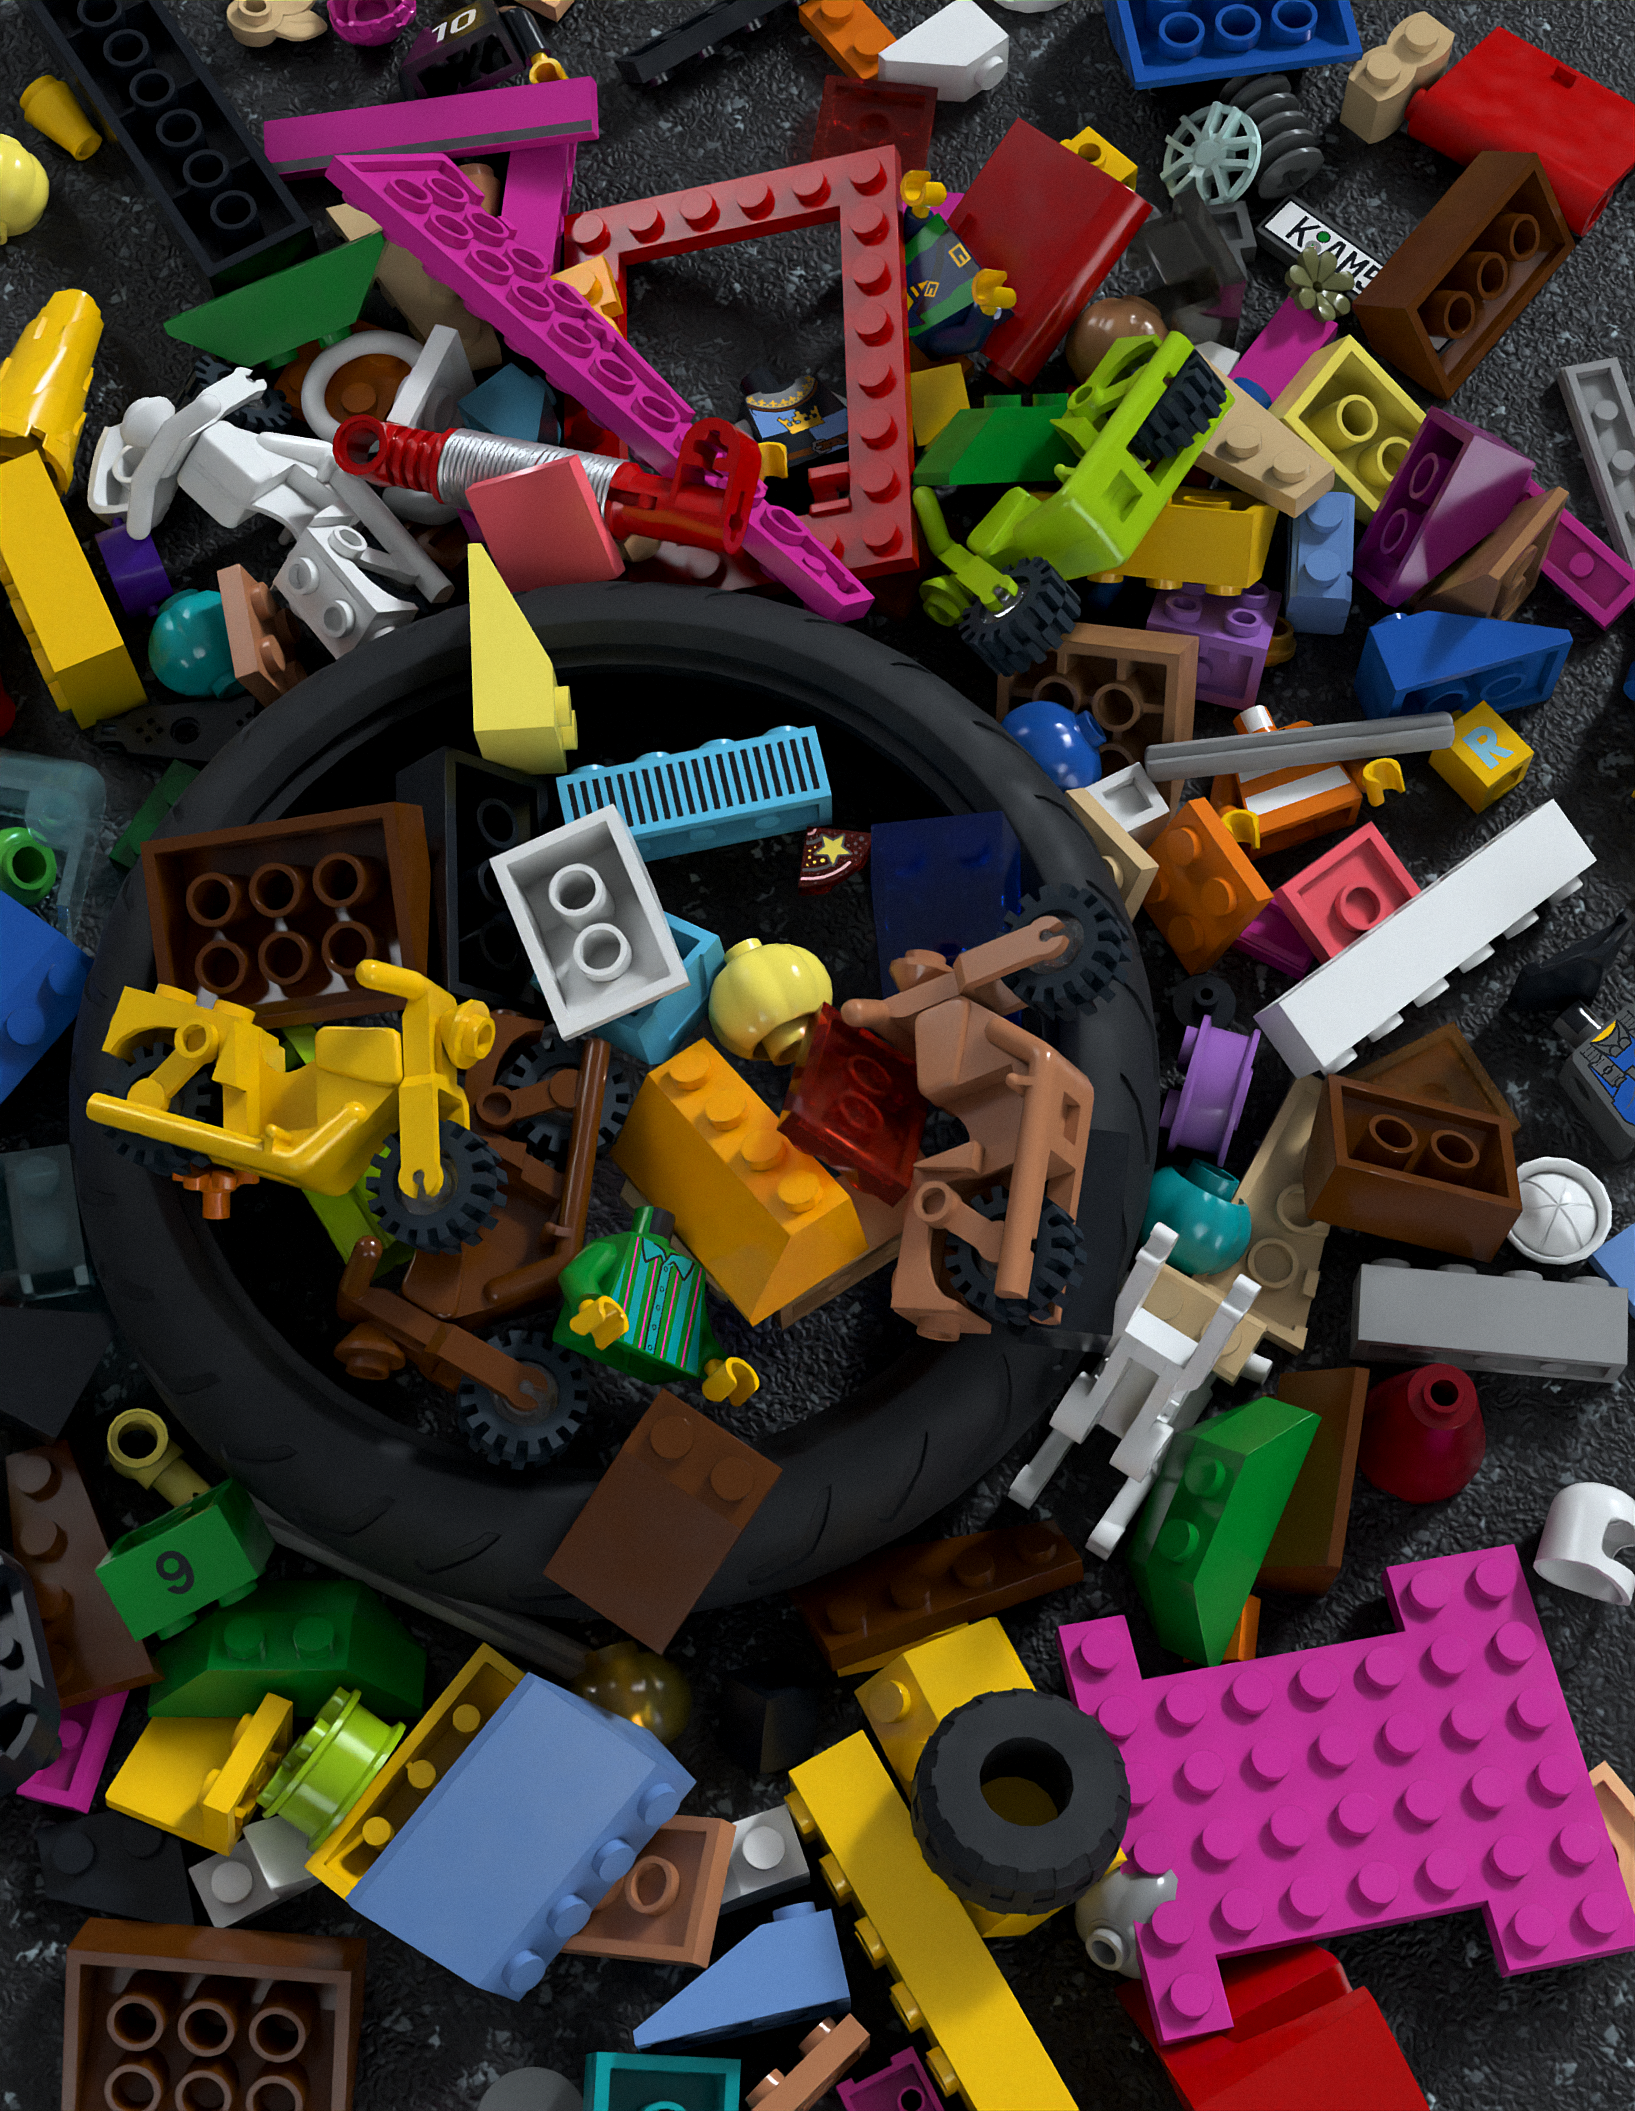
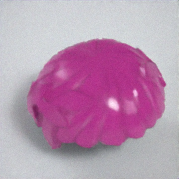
(370, 21)

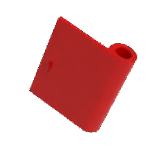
(1529, 102)
(1055, 234)

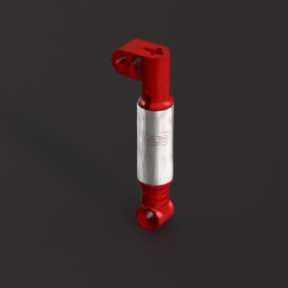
(629, 500)

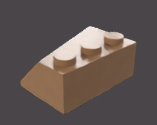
(1128, 679)

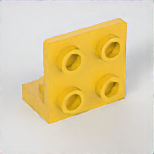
(203, 1772)

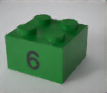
(187, 1560)

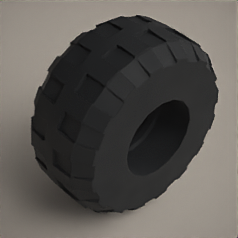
(1006, 1863)

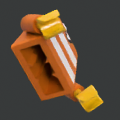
(1295, 803)

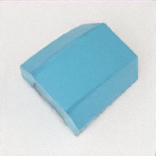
(662, 1026)

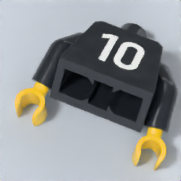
(475, 52)

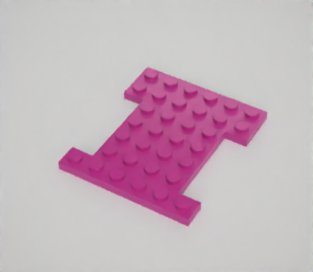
(1358, 1789)

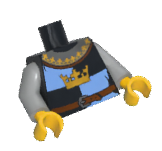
(796, 430)

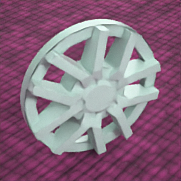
(1212, 154)

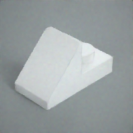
(256, 1875)

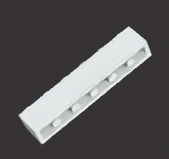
(1424, 941)

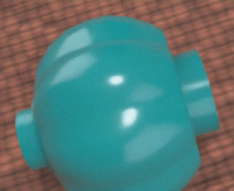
(192, 646)
(1200, 1210)

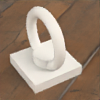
(423, 398)

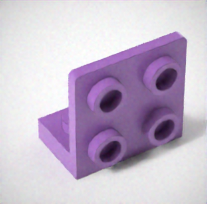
(1231, 635)

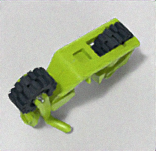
(1130, 411)

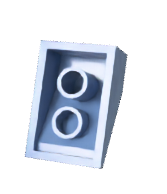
(766, 1982)

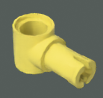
(162, 1468)

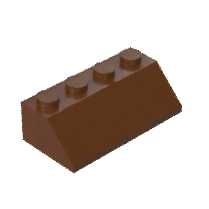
(1466, 270)

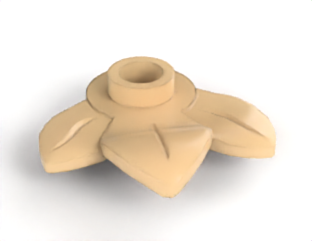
(261, 21)

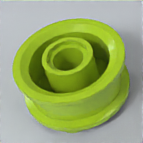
(329, 1767)

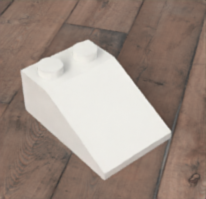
(590, 921)

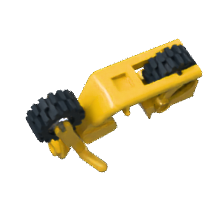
(319, 1121)

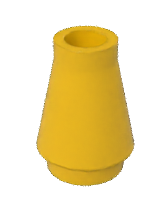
(58, 115)

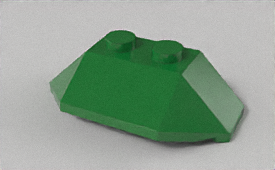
(288, 307)
(998, 444)
(1215, 1522)
(296, 1644)

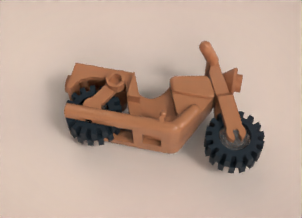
(980, 1210)

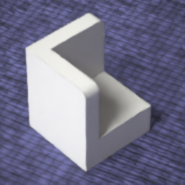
(1133, 803)

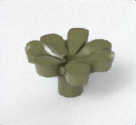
(1318, 286)

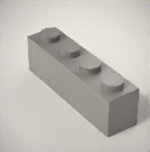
(1489, 1321)

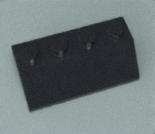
(469, 817)

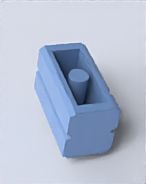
(1320, 565)

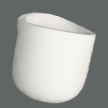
(1583, 1536)

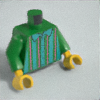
(646, 1311)

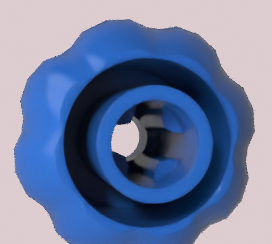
(1059, 741)

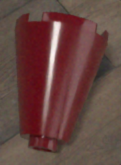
(1422, 1434)

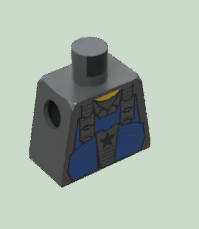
(1602, 1072)

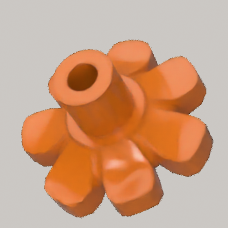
(216, 1184)

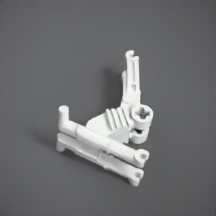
(1140, 1390)

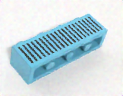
(709, 794)

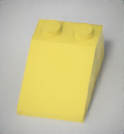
(1352, 419)
(517, 704)

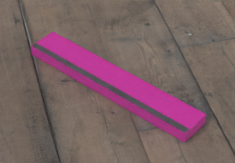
(447, 124)

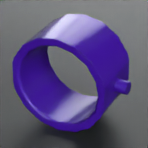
(134, 570)

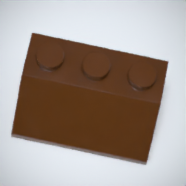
(1411, 1169)
(1313, 1526)

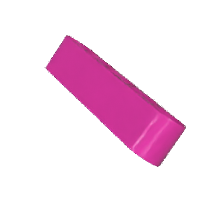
(539, 198)

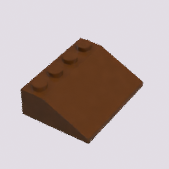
(290, 911)
(210, 2019)

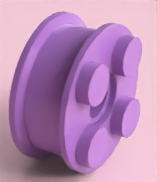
(1213, 1090)

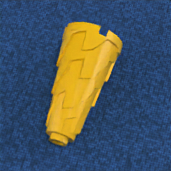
(48, 384)

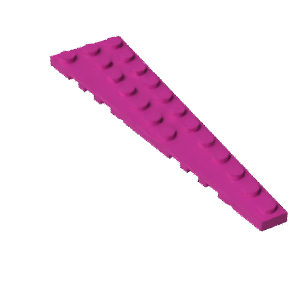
(439, 218)

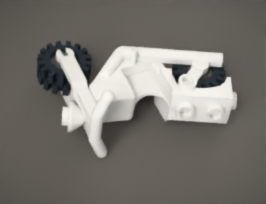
(241, 464)

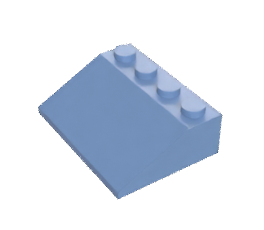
(523, 1837)

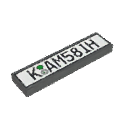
(1297, 226)

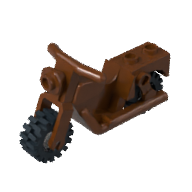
(517, 1393)

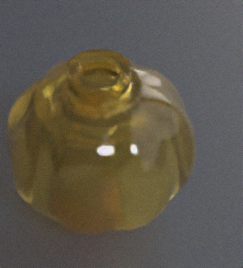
(637, 1687)

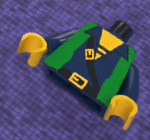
(948, 293)

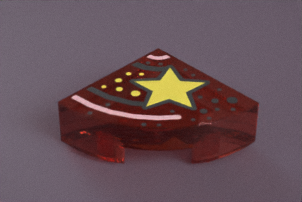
(831, 858)

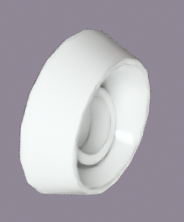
(1562, 1212)

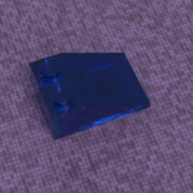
(943, 886)

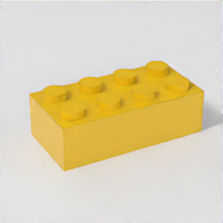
(60, 600)

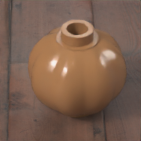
(1104, 323)

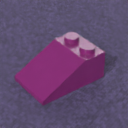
(1439, 505)

